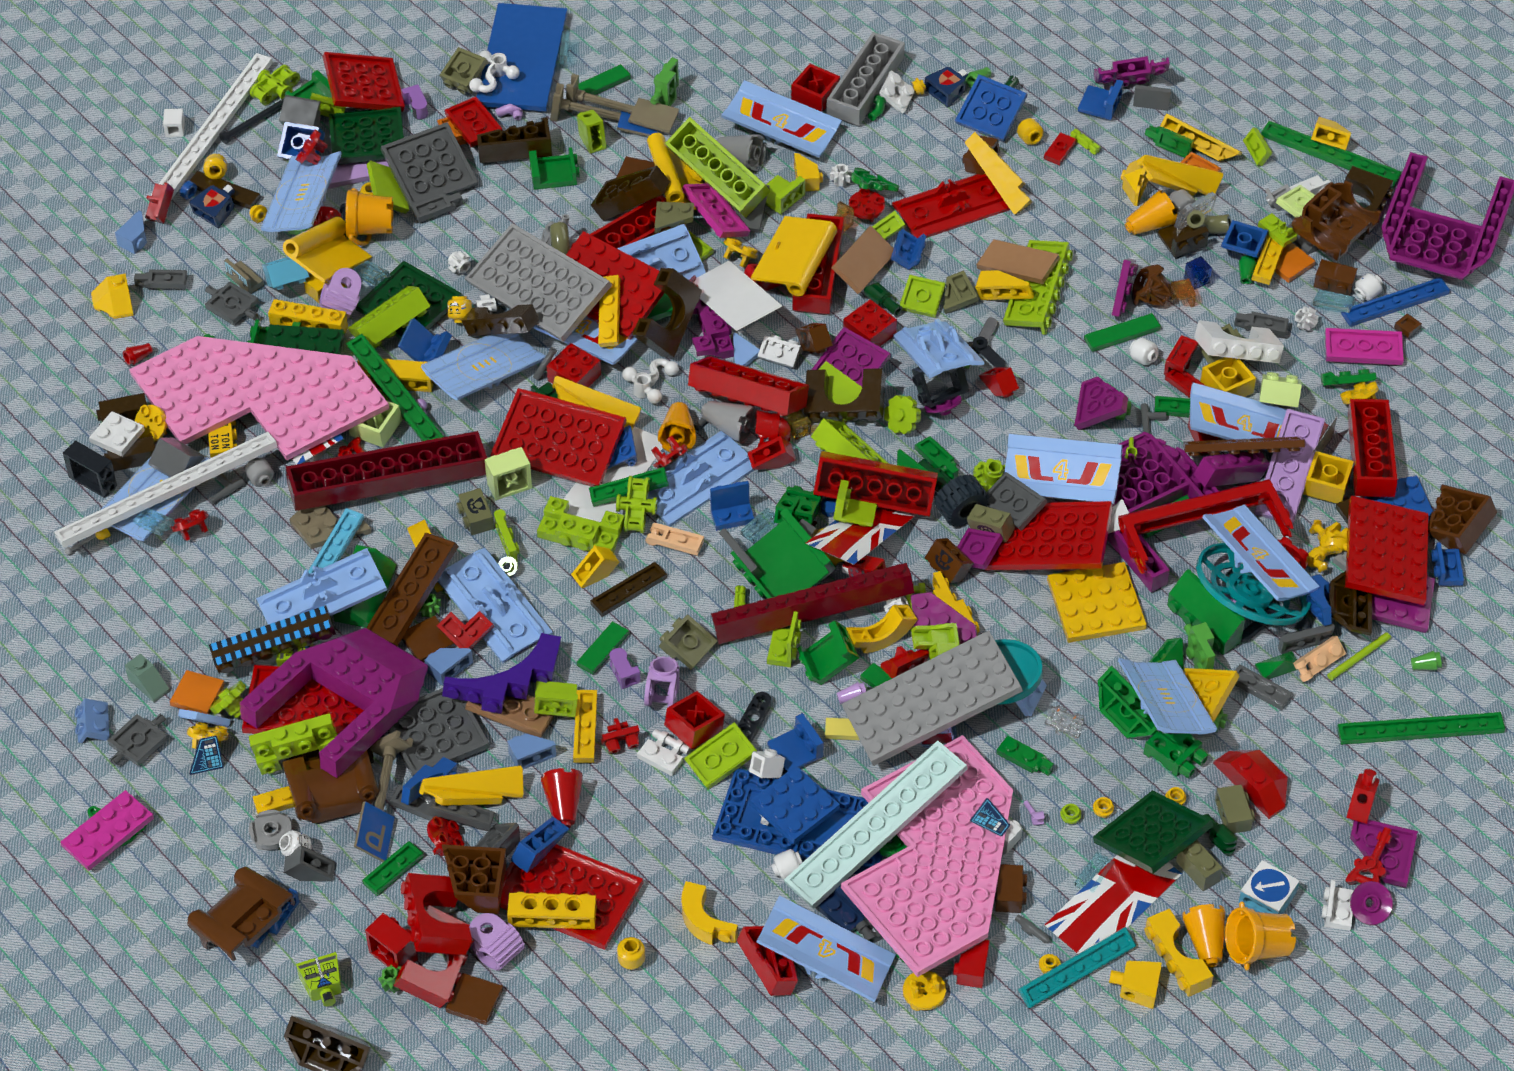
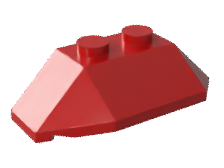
(1259, 778)

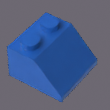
(294, 137)
(1245, 239)

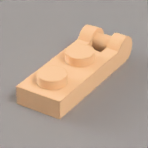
(675, 539)
(1319, 658)

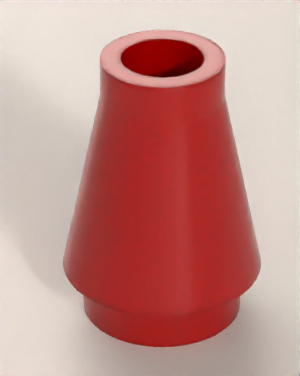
(134, 354)

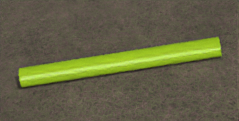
(1359, 656)

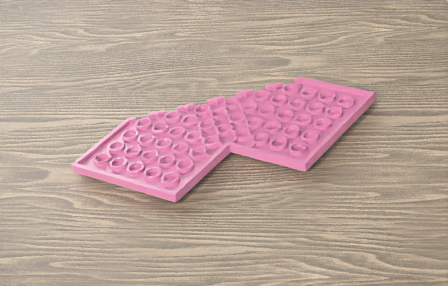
(290, 391)
(942, 886)

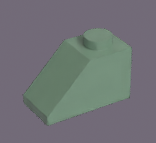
(146, 678)

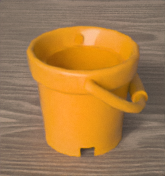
(367, 215)
(1257, 935)

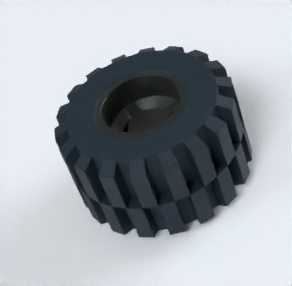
(959, 498)

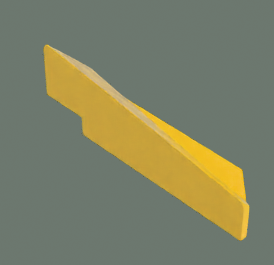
(1202, 141)
(1000, 174)
(1180, 175)
(594, 399)
(475, 787)

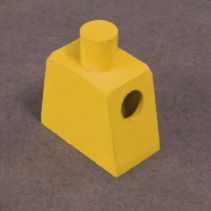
(1138, 982)

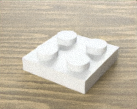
(117, 434)

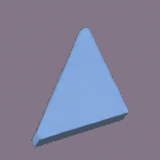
(744, 351)
(202, 717)

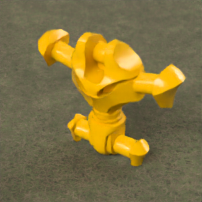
(1330, 542)

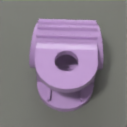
(336, 296)
(662, 670)
(495, 944)

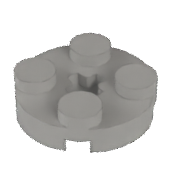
(264, 820)

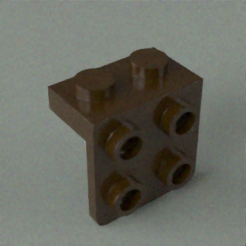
(1183, 240)

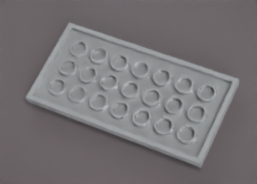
(529, 271)
(931, 697)

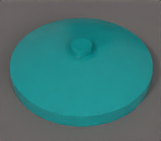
(1025, 665)

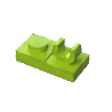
(326, 105)
(1257, 146)
(889, 225)
(1278, 230)

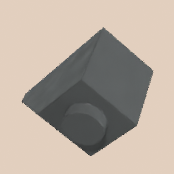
(308, 865)

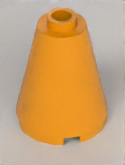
(1152, 215)
(679, 425)
(1206, 932)

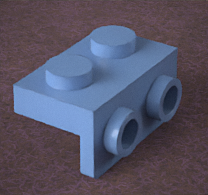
(92, 720)

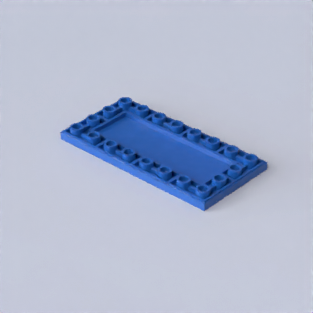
(531, 42)
(742, 824)

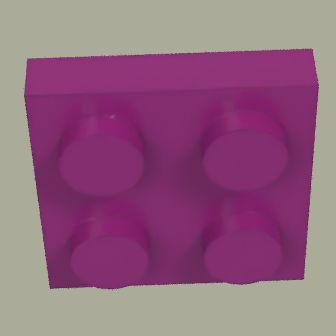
(980, 546)

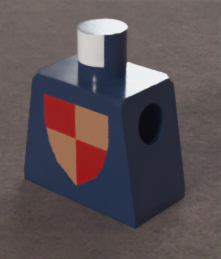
(946, 85)
(213, 204)

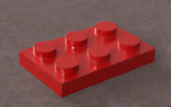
(471, 119)

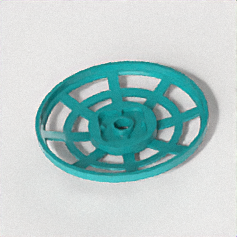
(1245, 590)

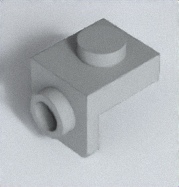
(1272, 197)

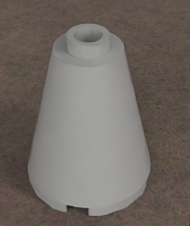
(746, 149)
(730, 418)

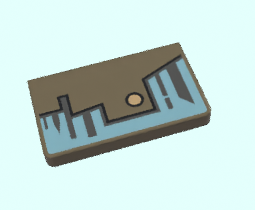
(243, 276)

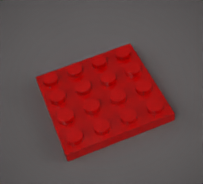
(363, 81)

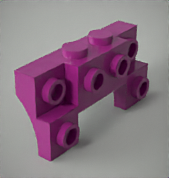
(1132, 71)
(715, 333)

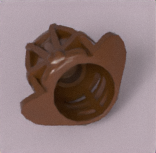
(1157, 288)

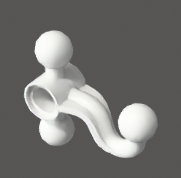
(497, 68)
(644, 381)

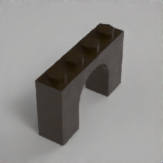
(1372, 188)
(684, 298)
(867, 405)
(143, 447)

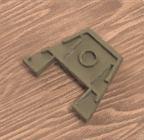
(316, 525)

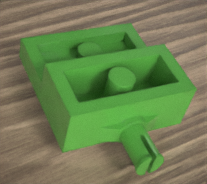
(666, 84)
(1200, 645)

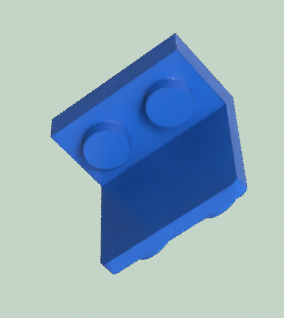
(1101, 101)
(422, 344)
(730, 505)
(798, 745)

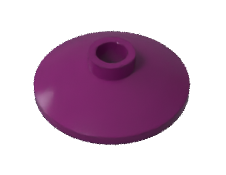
(945, 407)
(1380, 907)

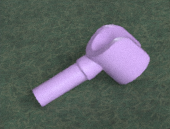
(1036, 817)

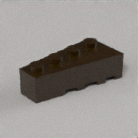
(515, 142)
(629, 191)

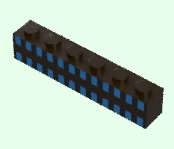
(272, 639)

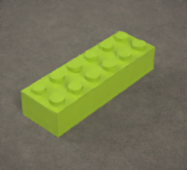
(717, 167)

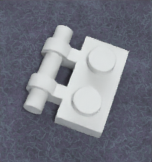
(661, 757)

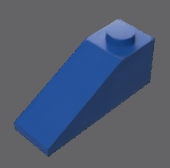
(538, 844)

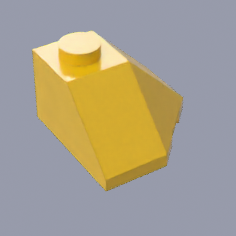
(1134, 182)
(113, 297)

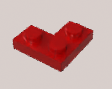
(465, 635)

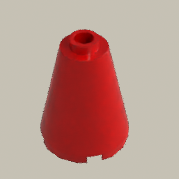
(563, 793)

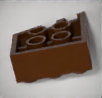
(1460, 517)
(477, 875)

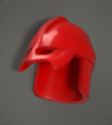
(771, 426)

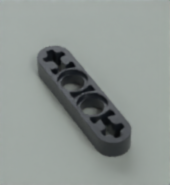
(753, 726)

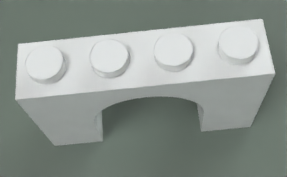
(1259, 347)

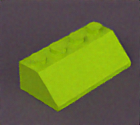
(391, 315)
(840, 439)

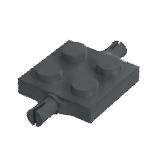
(231, 303)
(137, 739)

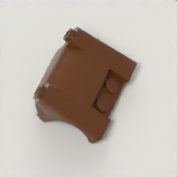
(1334, 219)
(323, 797)
(242, 913)

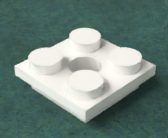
(904, 92)

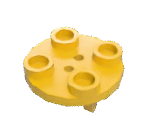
(735, 245)
(1360, 391)
(157, 426)
(202, 730)
(915, 994)

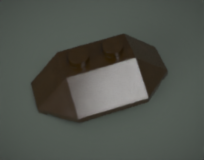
(1350, 606)
(324, 1047)

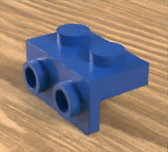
(908, 249)
(1447, 566)

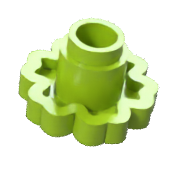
(902, 414)
(988, 472)
(229, 700)

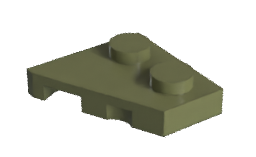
(673, 214)
(958, 292)

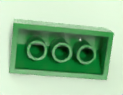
(1196, 605)
(363, 612)

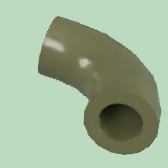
(1215, 224)
(560, 237)

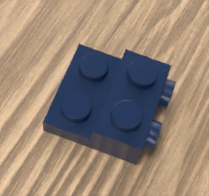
(841, 910)

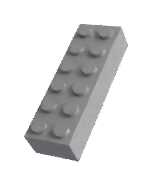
(864, 78)

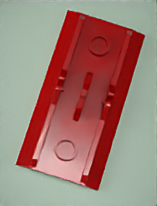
(951, 205)

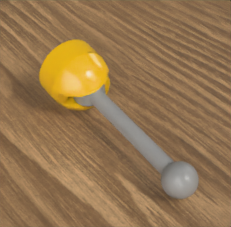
(103, 534)

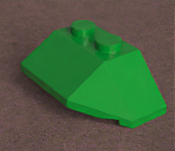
(1122, 705)

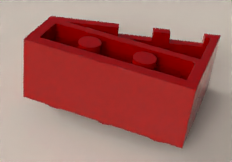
(772, 968)

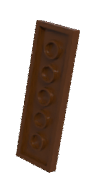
(1252, 445)
(412, 588)

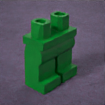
(799, 503)
(1176, 752)

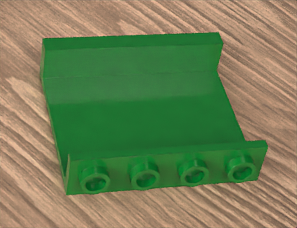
(785, 560)

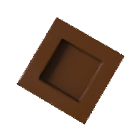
(1407, 325)

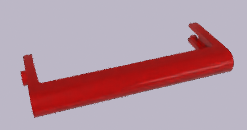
(1194, 508)

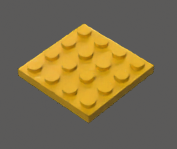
(1096, 602)

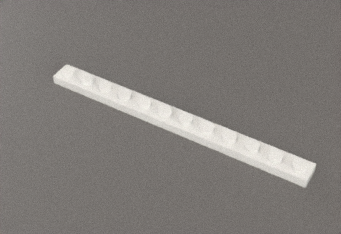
(215, 123)
(165, 489)

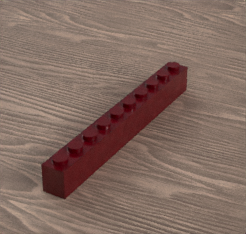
(813, 603)

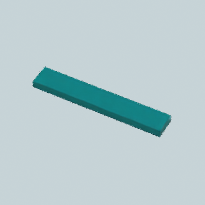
(1076, 967)

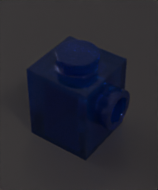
(1198, 272)

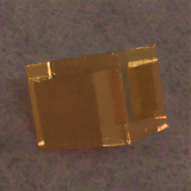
(847, 212)
(1183, 290)

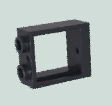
(959, 387)
(90, 469)

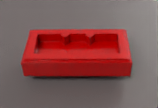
(1059, 148)
(1182, 381)

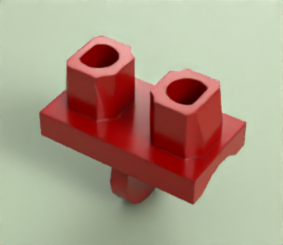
(628, 734)

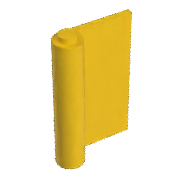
(672, 168)
(325, 249)
(795, 253)

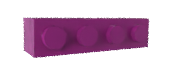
(1231, 469)

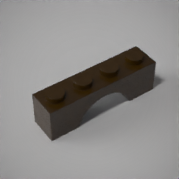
(516, 320)

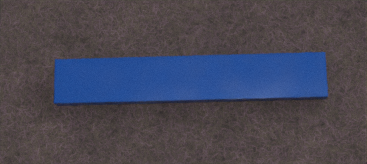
(1396, 301)

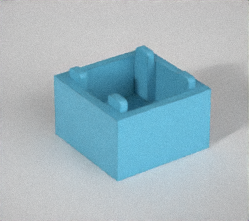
(283, 272)

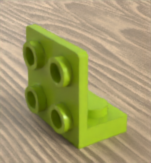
(784, 193)
(853, 510)
(784, 644)
(555, 698)

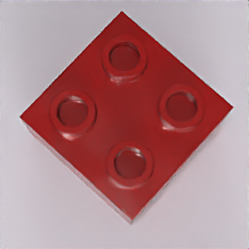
(814, 87)
(871, 323)
(575, 366)
(694, 719)
(390, 942)

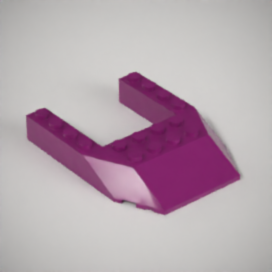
(1437, 240)
(1152, 480)
(359, 669)

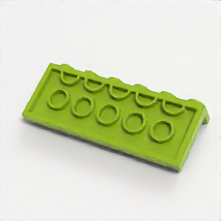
(1039, 310)

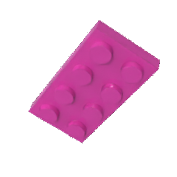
(715, 211)
(1364, 346)
(107, 830)

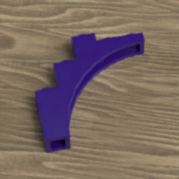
(514, 682)

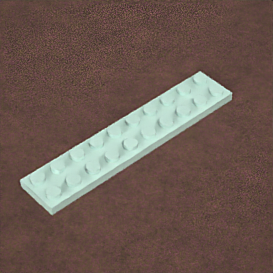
(875, 824)

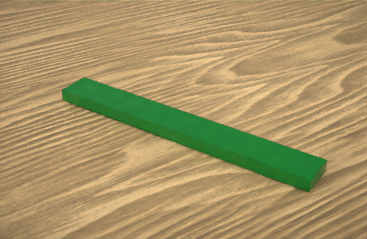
(1326, 152)
(393, 388)
(1420, 728)

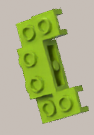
(576, 530)
(935, 638)
(290, 741)

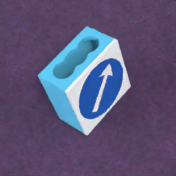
(1269, 889)

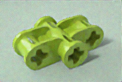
(274, 84)
(636, 504)

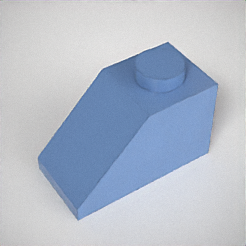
(132, 234)
(448, 662)
(530, 750)

